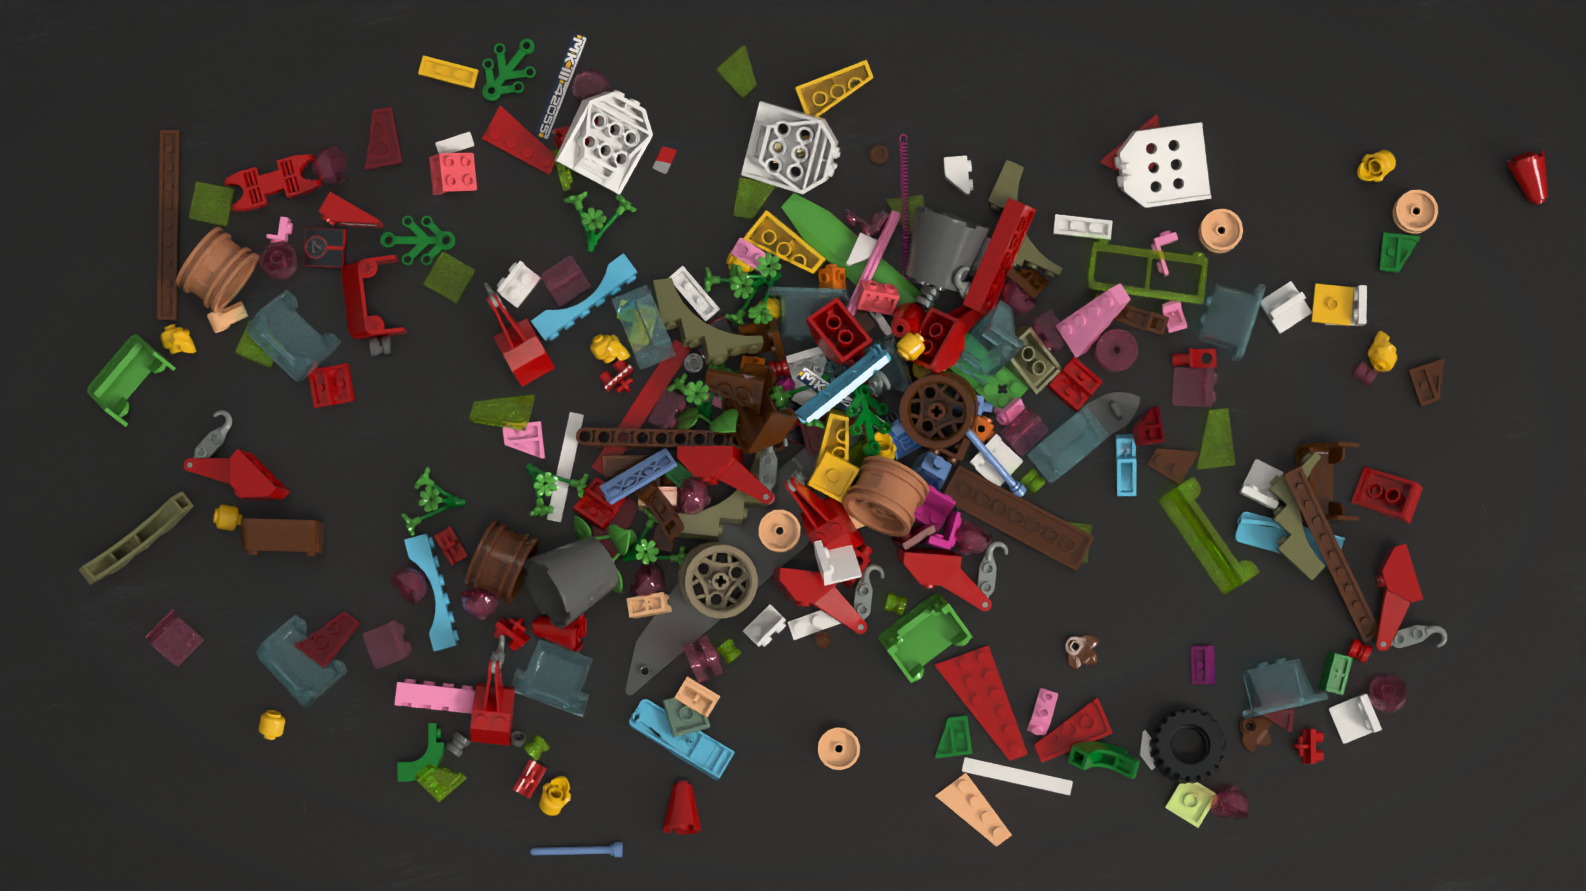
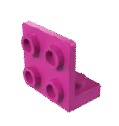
(934, 509)
(947, 538)

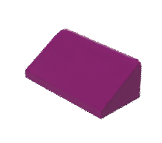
(1202, 665)

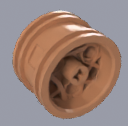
(217, 270)
(886, 496)

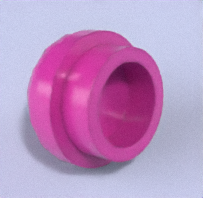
(786, 383)

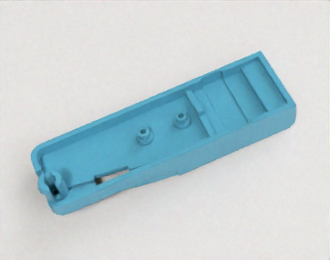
(843, 384)
(1266, 538)
(694, 748)

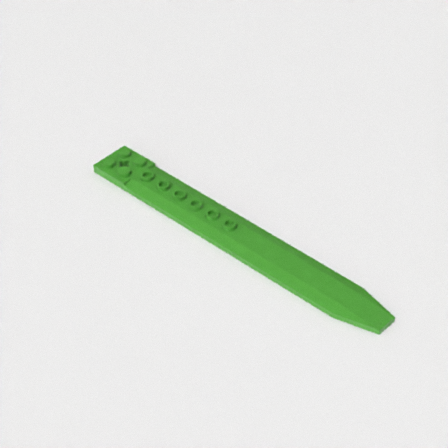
(836, 243)

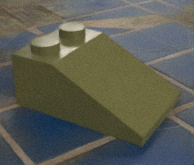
(1034, 362)

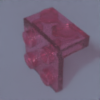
(1194, 387)
(667, 409)
(387, 644)

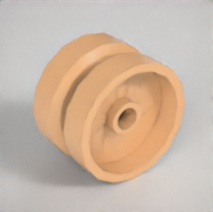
(1407, 220)
(1212, 239)
(785, 541)
(849, 744)

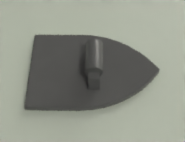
(1114, 409)

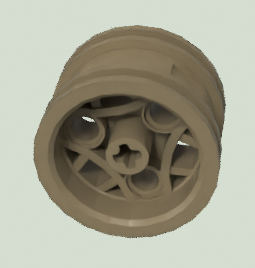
(714, 570)

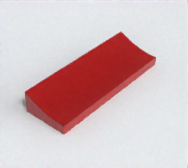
(999, 256)

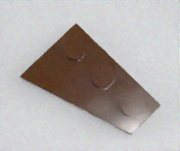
(739, 387)
(616, 464)

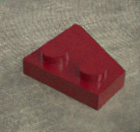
(1149, 428)

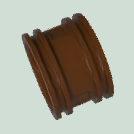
(946, 403)
(500, 561)

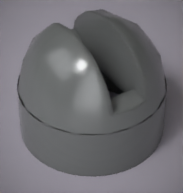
(517, 734)

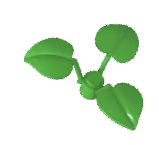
(722, 424)
(620, 537)

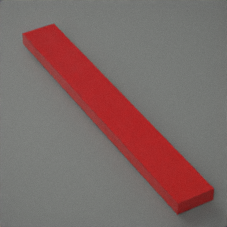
(647, 398)

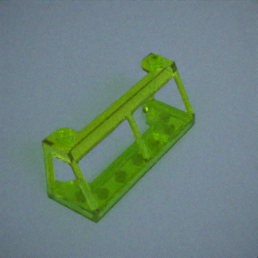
(1196, 258)
(1204, 539)

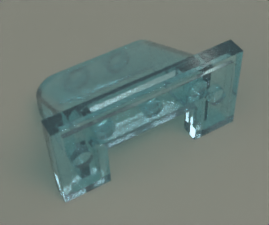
(798, 304)
(1230, 317)
(643, 327)
(990, 344)
(1068, 445)
(555, 678)
(1278, 687)

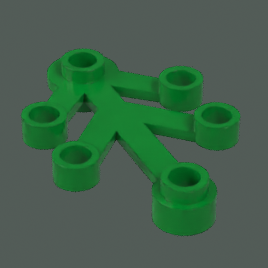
(507, 72)
(421, 240)
(862, 396)

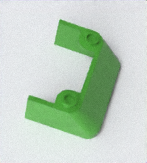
(124, 375)

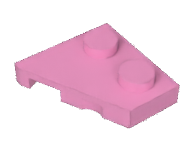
(527, 441)

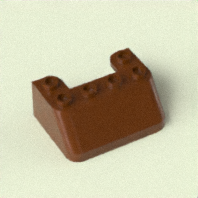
(764, 430)

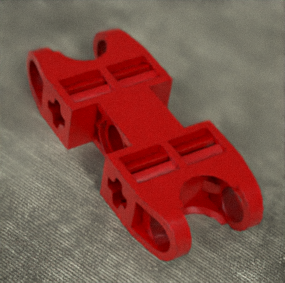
(272, 182)

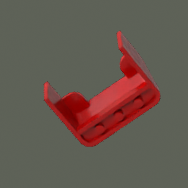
(359, 324)

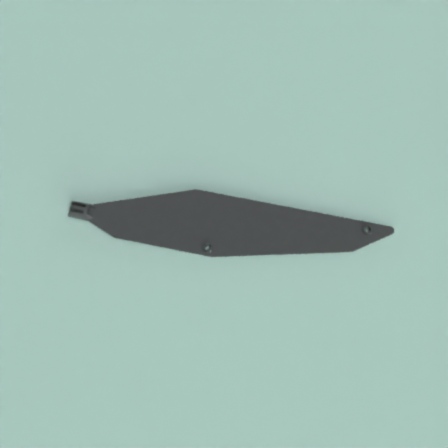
(669, 631)

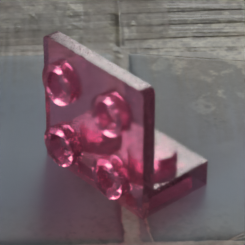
(877, 222)
(1046, 327)
(1024, 431)
(174, 638)

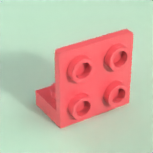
(452, 172)

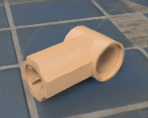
(227, 316)

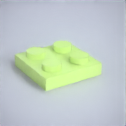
(1191, 802)

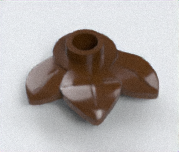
(1083, 653)
(1257, 734)

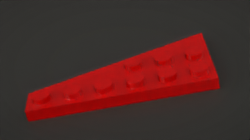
(982, 691)

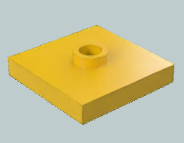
(1332, 304)
(833, 476)

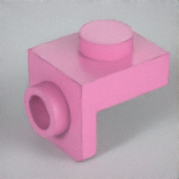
(285, 229)
(1176, 317)
(1009, 412)

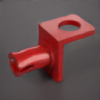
(1194, 358)

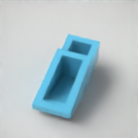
(1125, 465)

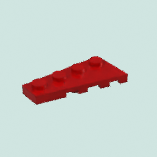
(517, 141)
(1084, 726)

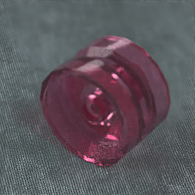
(1116, 339)
(705, 658)

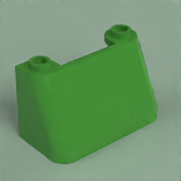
(923, 635)

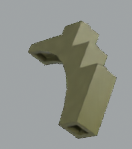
(1005, 188)
(695, 332)
(731, 510)
(138, 540)
(1295, 545)

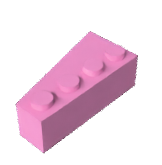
(1088, 323)
(434, 697)

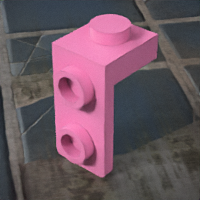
(1165, 238)
(747, 253)
(1042, 712)

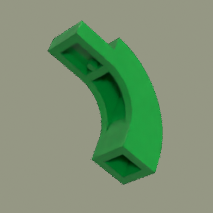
(1100, 754)
(433, 756)

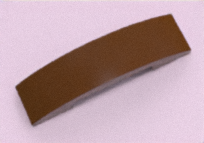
(1142, 319)
(661, 509)

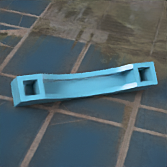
(552, 321)
(442, 631)

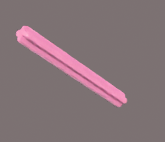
(875, 257)

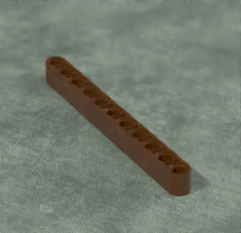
(653, 434)

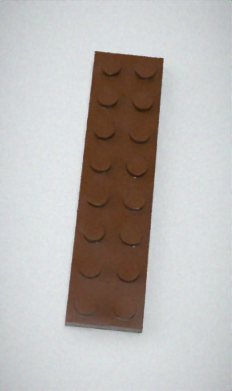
(1019, 518)

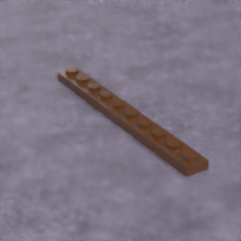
(168, 225)
(1331, 553)

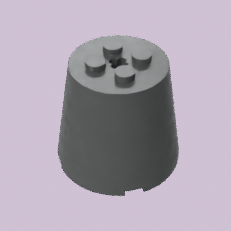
(941, 247)
(570, 579)

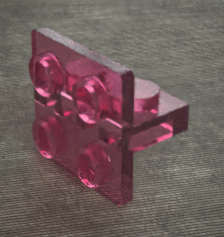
(565, 280)

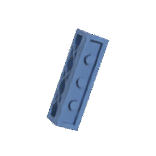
(653, 467)

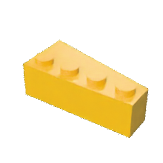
(828, 90)
(778, 239)
(835, 436)

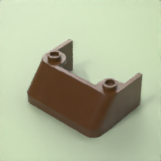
(1322, 476)
(282, 535)

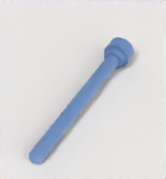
(1015, 487)
(614, 850)

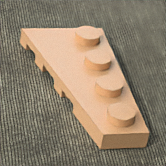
(970, 805)

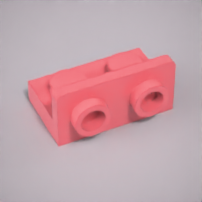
(877, 297)

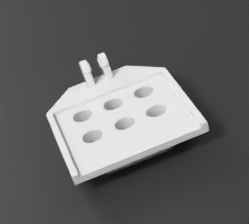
(819, 149)
(587, 160)
(1192, 170)

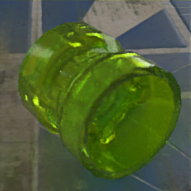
(1036, 484)
(895, 603)
(729, 651)
(535, 749)

